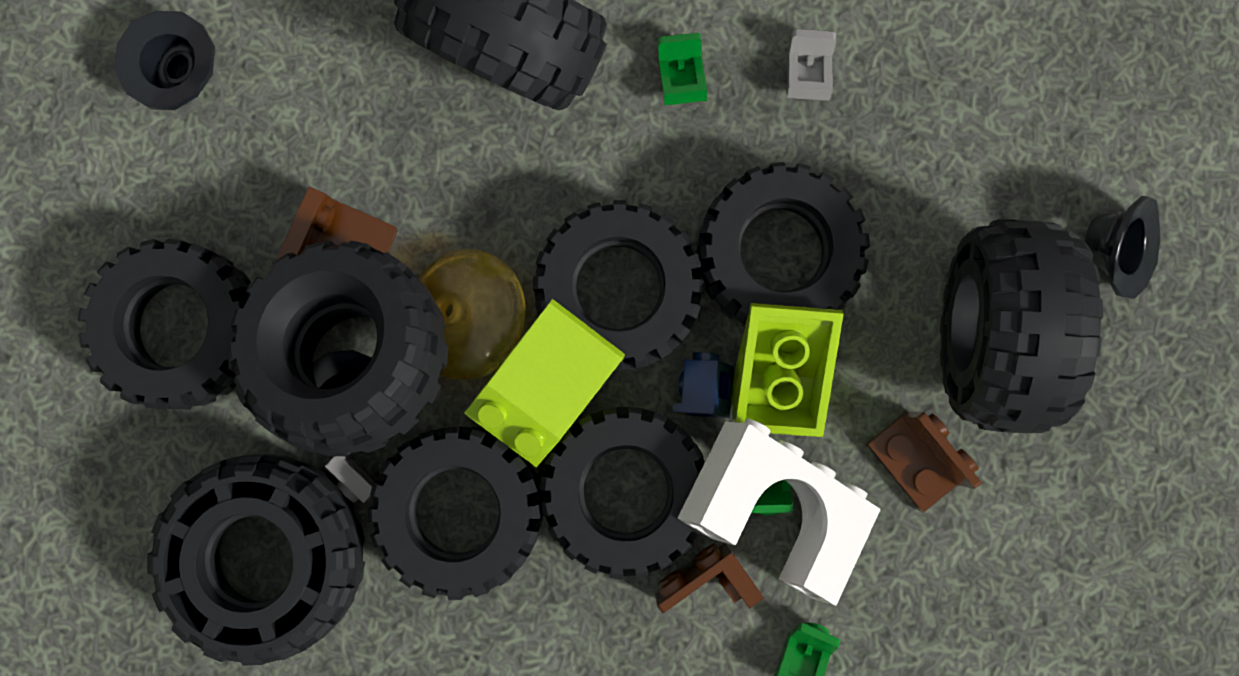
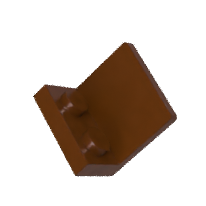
(326, 219)
(922, 458)
(709, 563)

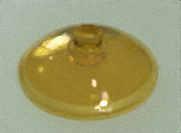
(485, 311)

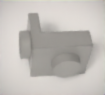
(810, 65)
(353, 479)

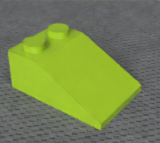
(786, 368)
(544, 383)

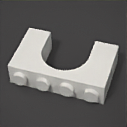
(833, 513)

